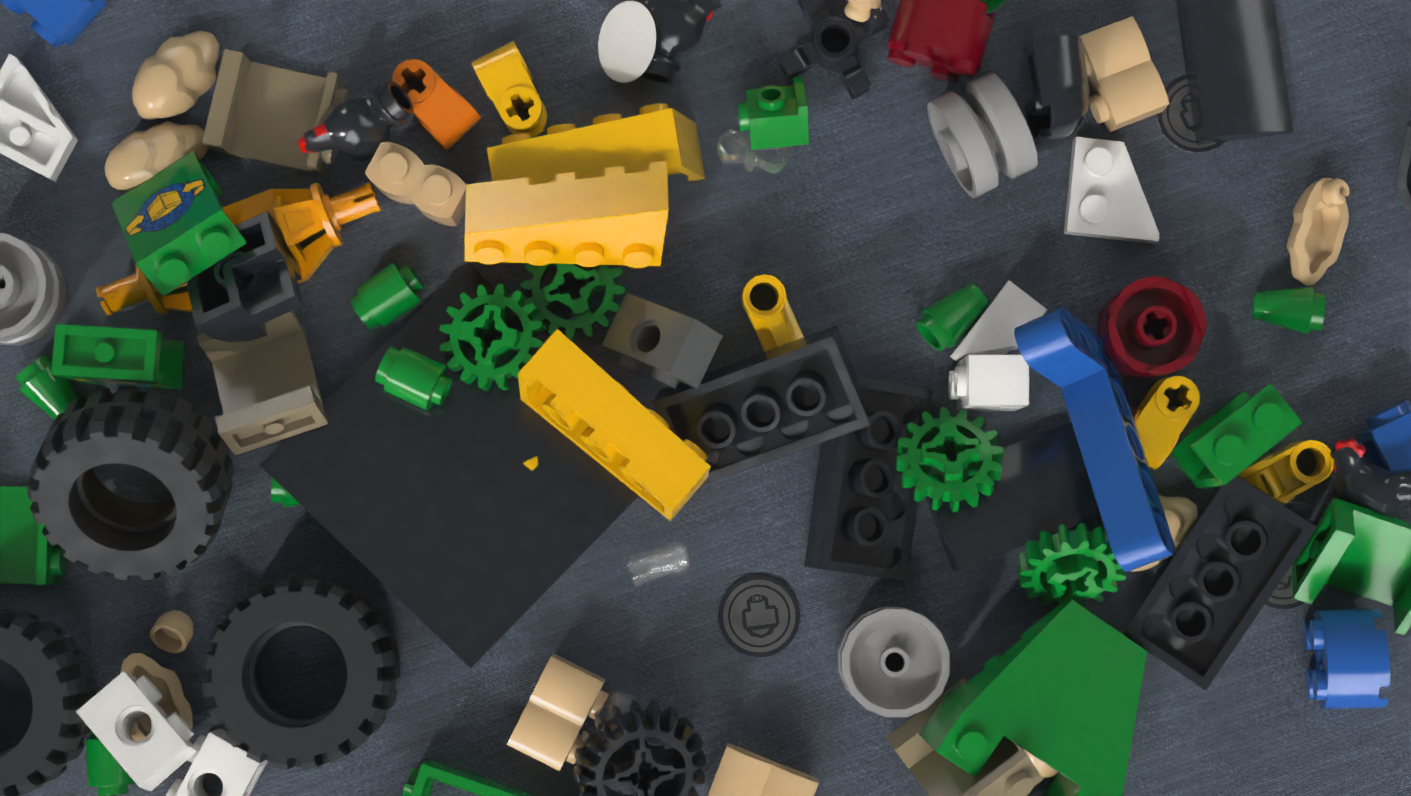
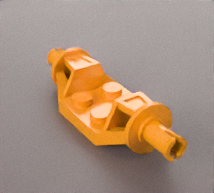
(298, 216)

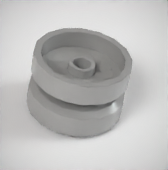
(982, 134)
(32, 291)
(918, 678)

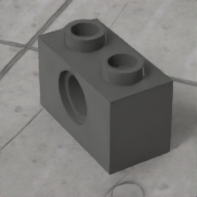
(661, 340)

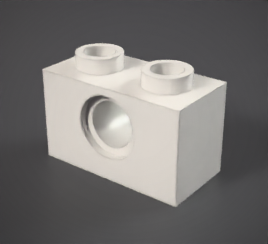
(990, 383)
(112, 716)
(219, 757)

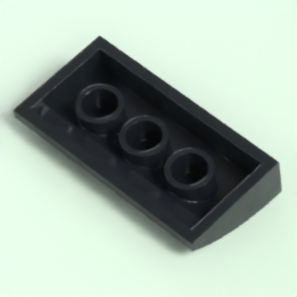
(1234, 69)
(768, 404)
(1038, 490)
(859, 508)
(1220, 580)

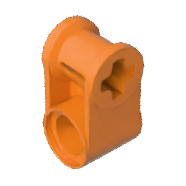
(438, 107)

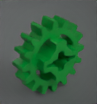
(551, 296)
(494, 318)
(943, 479)
(1069, 566)

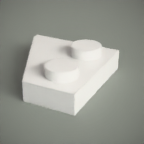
(30, 124)
(1106, 194)

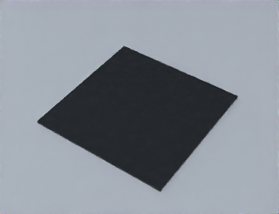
(443, 492)

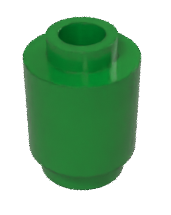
(387, 295)
(414, 377)
(104, 769)

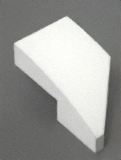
(995, 328)

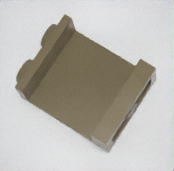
(266, 110)
(265, 385)
(1004, 773)

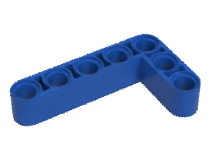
(1106, 433)

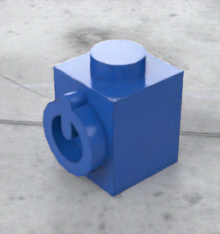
(1389, 437)

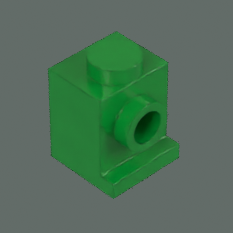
(775, 116)

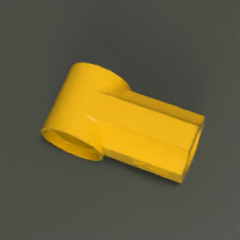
(772, 326)

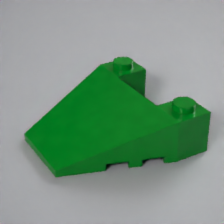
(1056, 693)

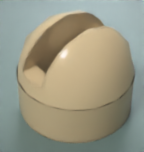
(172, 631)

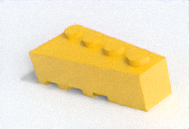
(610, 142)
(570, 219)
(612, 425)

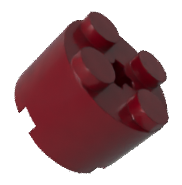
(941, 36)
(1152, 300)

